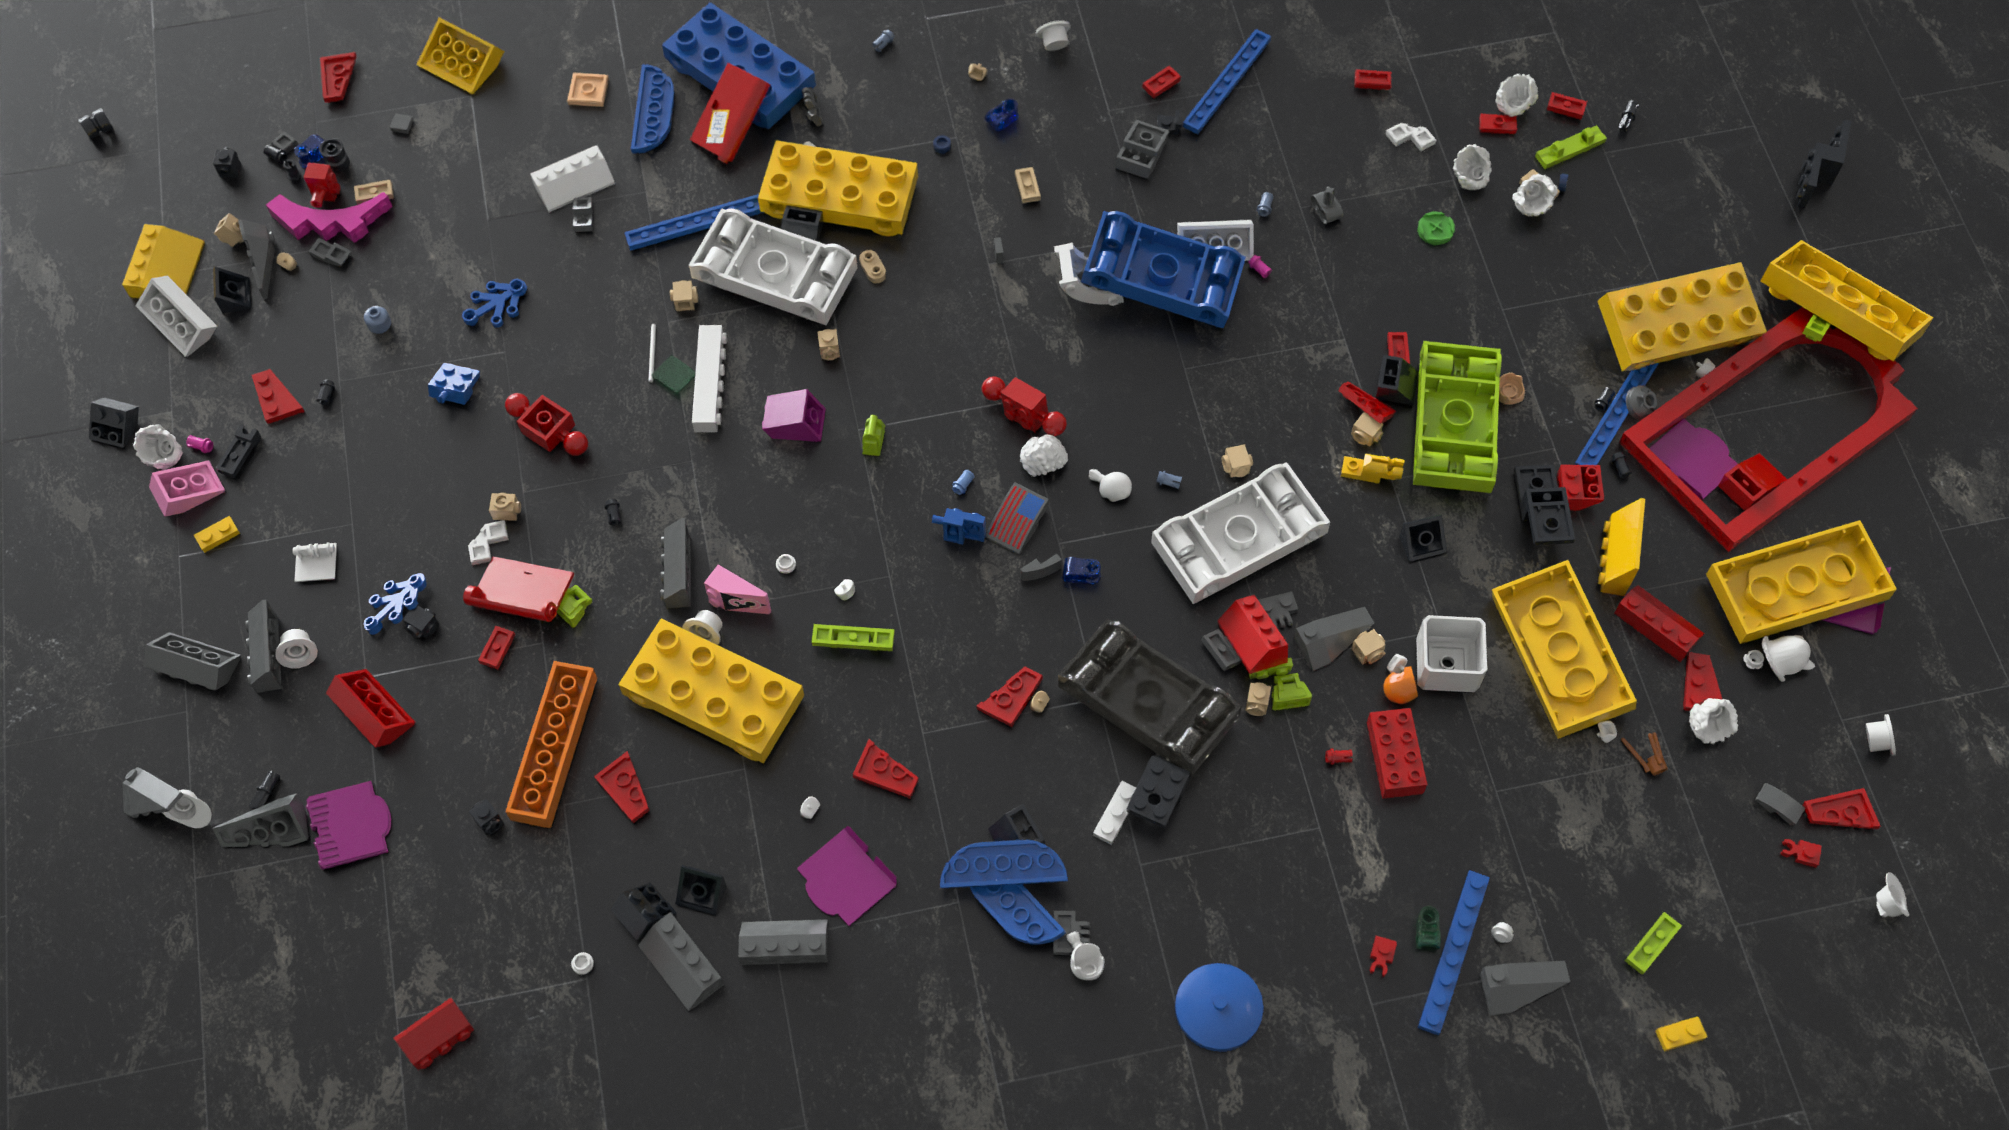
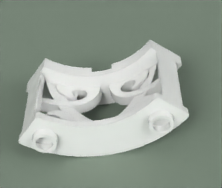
(1073, 263)

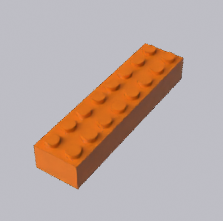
(551, 744)

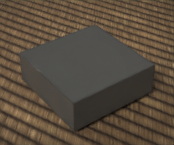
(401, 123)
(284, 142)
(998, 250)

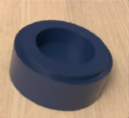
(942, 144)
(1563, 182)

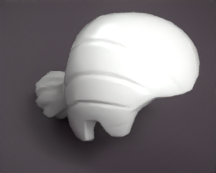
(1112, 486)
(1086, 958)

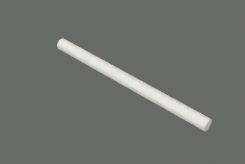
(652, 352)

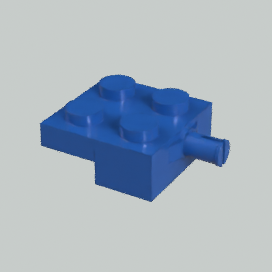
(453, 383)
(961, 525)

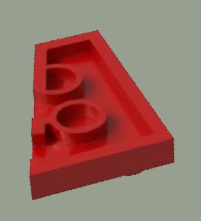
(336, 75)
(274, 397)
(1369, 404)
(1699, 681)
(1012, 698)
(882, 771)
(624, 787)
(1843, 809)

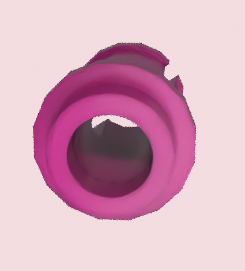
(1256, 263)
(204, 445)

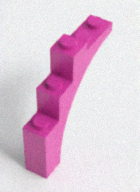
(328, 223)

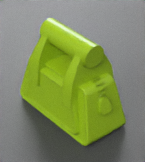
(873, 436)
(572, 609)
(1291, 694)

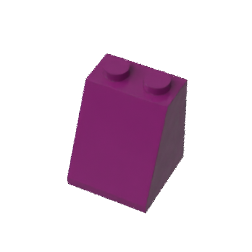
(794, 416)

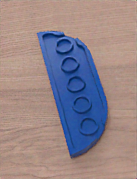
(653, 109)
(1003, 865)
(1019, 913)

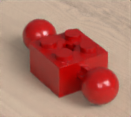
(1024, 405)
(546, 423)

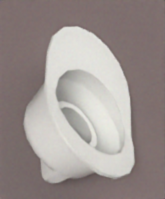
(190, 811)
(1892, 899)

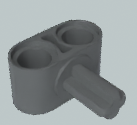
(1327, 205)

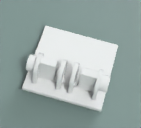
(315, 562)

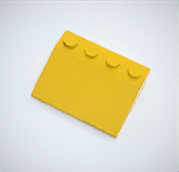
(459, 56)
(161, 254)
(1621, 548)

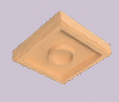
(588, 89)

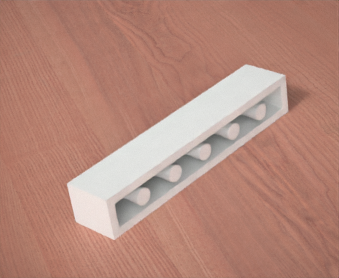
(708, 378)

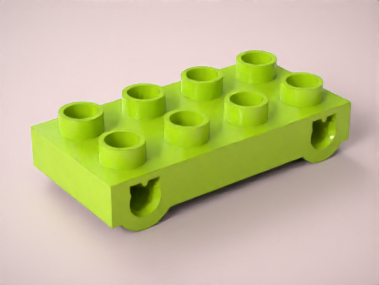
(1457, 417)

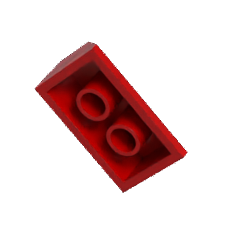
(434, 1034)

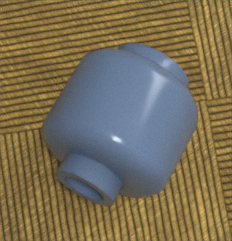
(377, 319)

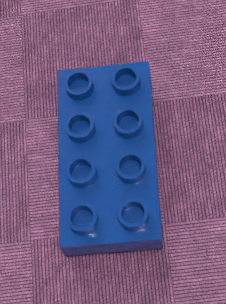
(716, 38)
(1163, 269)

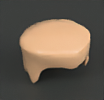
(1511, 389)

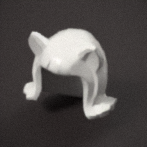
(1787, 655)

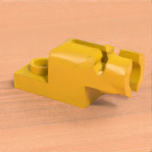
(1372, 468)

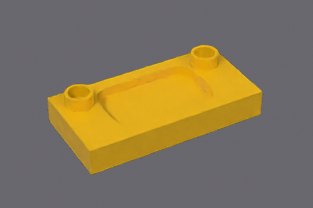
(1846, 300)
(1800, 581)
(1563, 649)

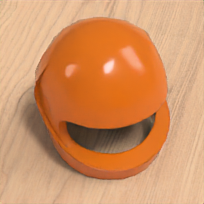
(1400, 687)

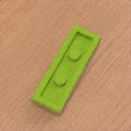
(1653, 943)

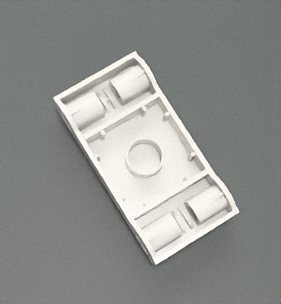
(773, 266)
(1240, 532)

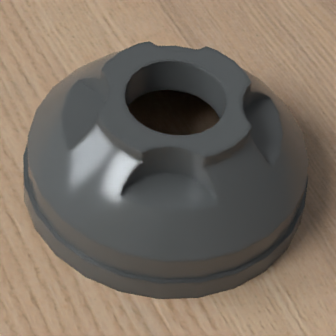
(1637, 404)

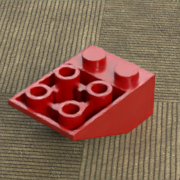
(1751, 481)

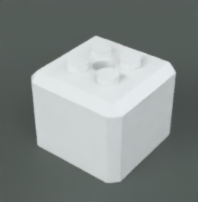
(1452, 639)

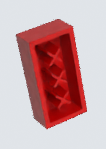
(1396, 753)

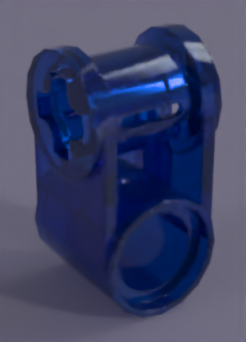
(1003, 114)
(309, 150)
(1080, 570)

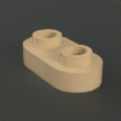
(872, 264)

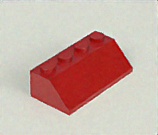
(1658, 623)
(1253, 635)
(369, 707)

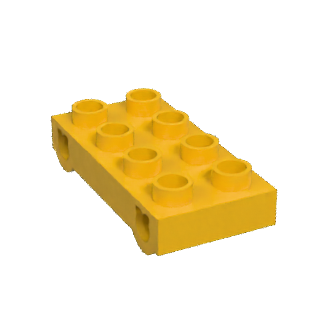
(841, 184)
(1681, 316)
(711, 690)

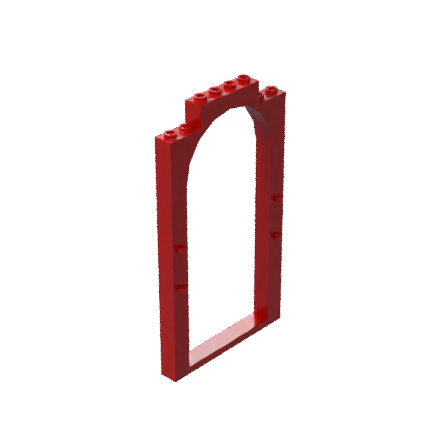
(1890, 413)

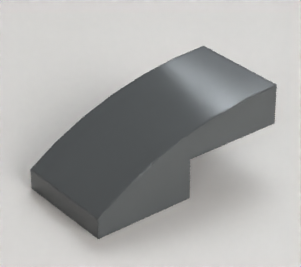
(583, 214)
(329, 253)
(1035, 570)
(1777, 801)

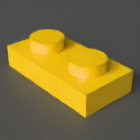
(216, 534)
(1681, 1034)

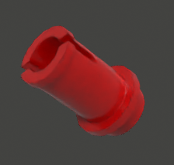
(1338, 756)

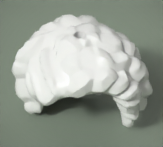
(1516, 95)
(1472, 167)
(1535, 195)
(157, 447)
(1043, 455)
(1713, 720)

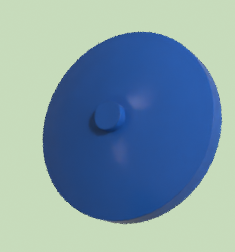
(1219, 1007)

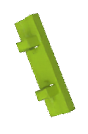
(1570, 147)
(1816, 328)
(853, 637)

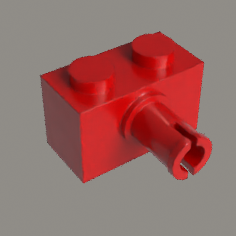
(321, 183)

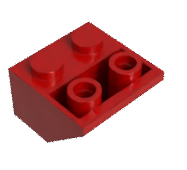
(1582, 485)

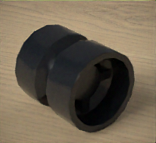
(95, 124)
(334, 154)

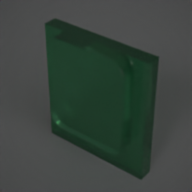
(674, 374)

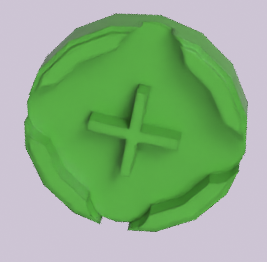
(1436, 228)

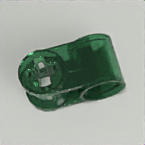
(1428, 932)

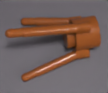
(1656, 763)

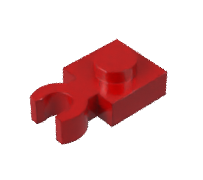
(1805, 852)
(1382, 952)

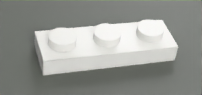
(1114, 814)

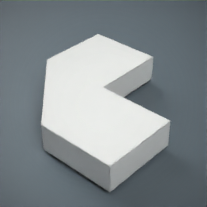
(1419, 136)
(490, 533)

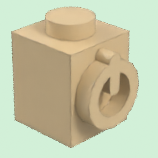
(229, 230)
(684, 295)
(828, 344)
(1367, 430)
(1237, 461)
(504, 506)
(1369, 647)
(1258, 699)

